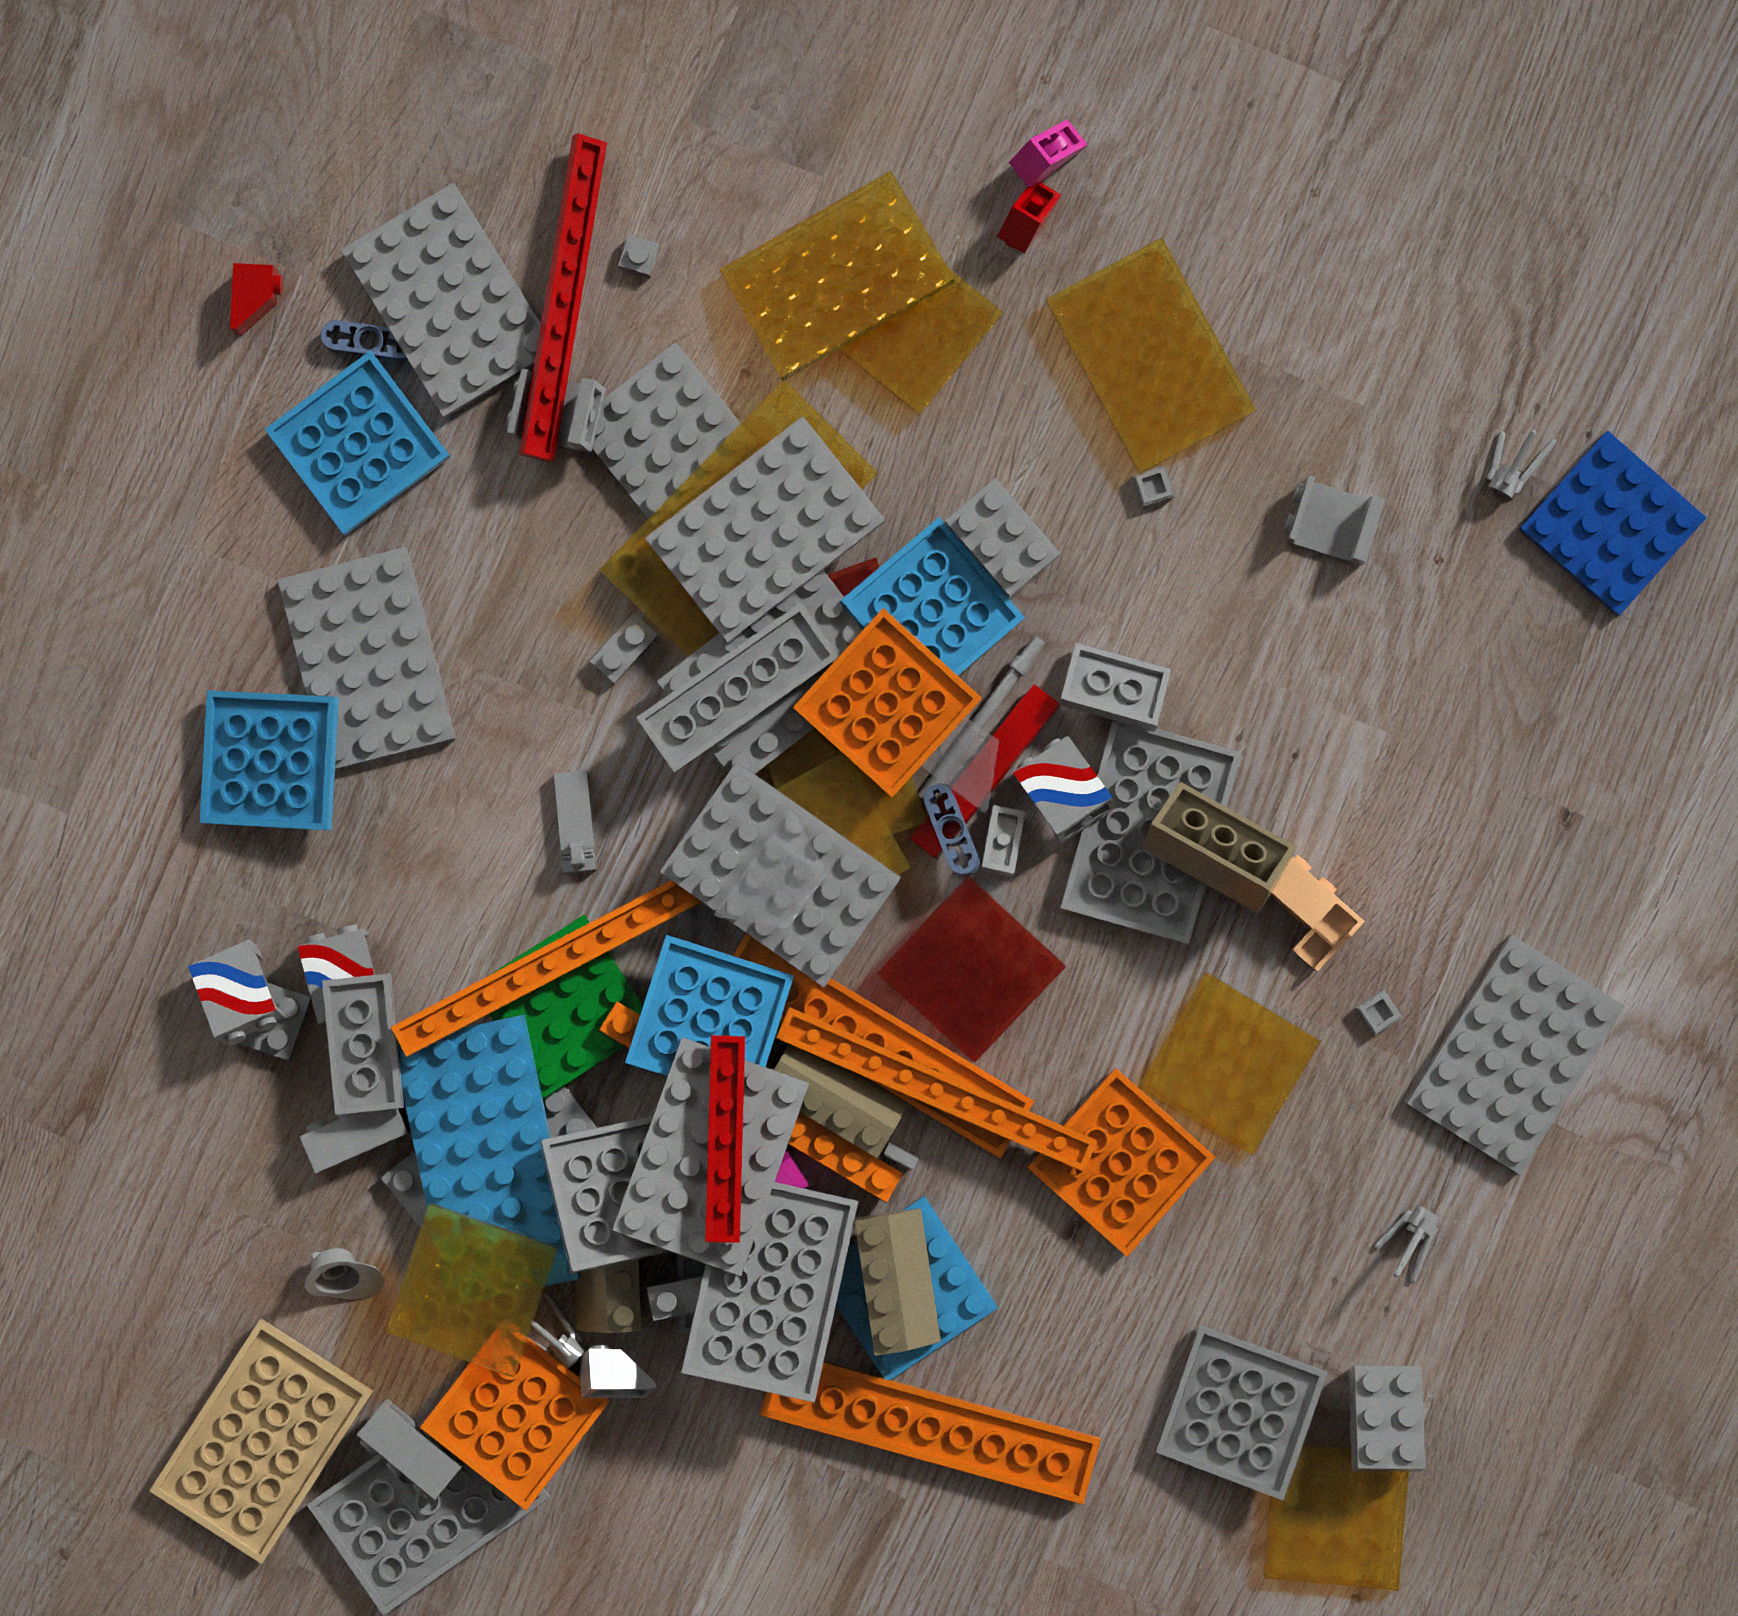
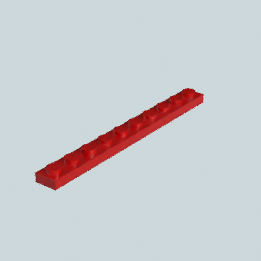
(563, 298)

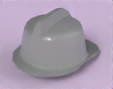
(340, 1276)

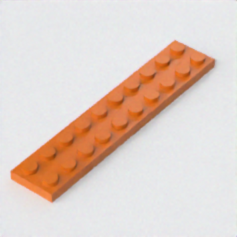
(860, 1017)
(944, 1431)

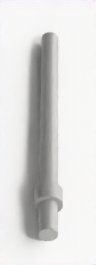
(1019, 667)

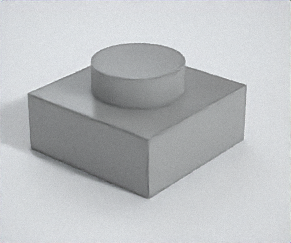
(639, 256)

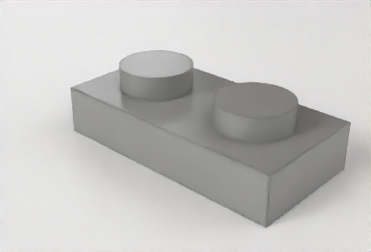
(624, 648)
(1002, 841)

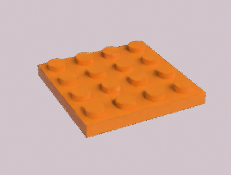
(887, 702)
(1136, 1167)
(514, 1426)

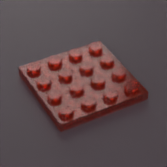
(971, 968)

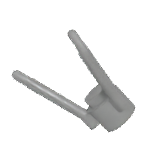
(1507, 480)
(1423, 1226)
(564, 1349)

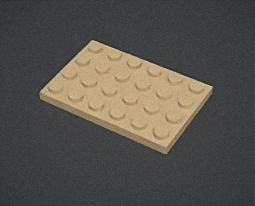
(261, 1441)

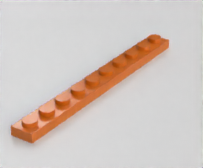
(542, 967)
(936, 1089)
(807, 1135)

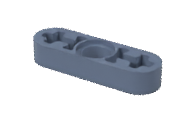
(344, 345)
(952, 855)

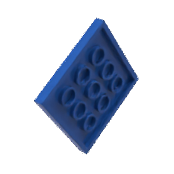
(1612, 523)

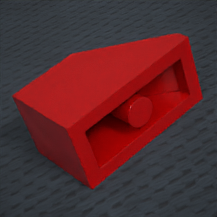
(1028, 216)
(253, 294)

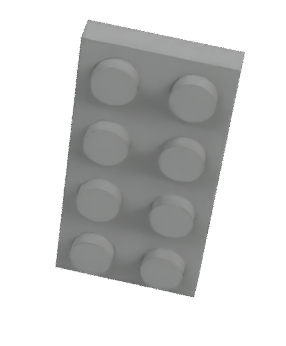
(362, 1044)

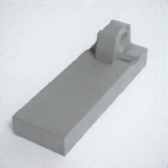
(575, 821)

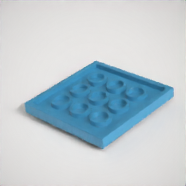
(357, 443)
(938, 597)
(269, 760)
(704, 995)
(957, 1292)

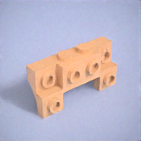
(1318, 909)

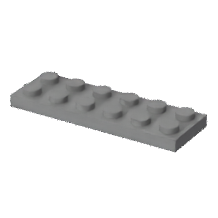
(737, 687)

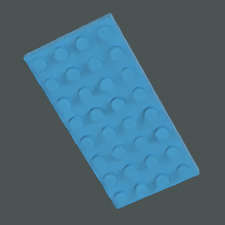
(480, 1130)

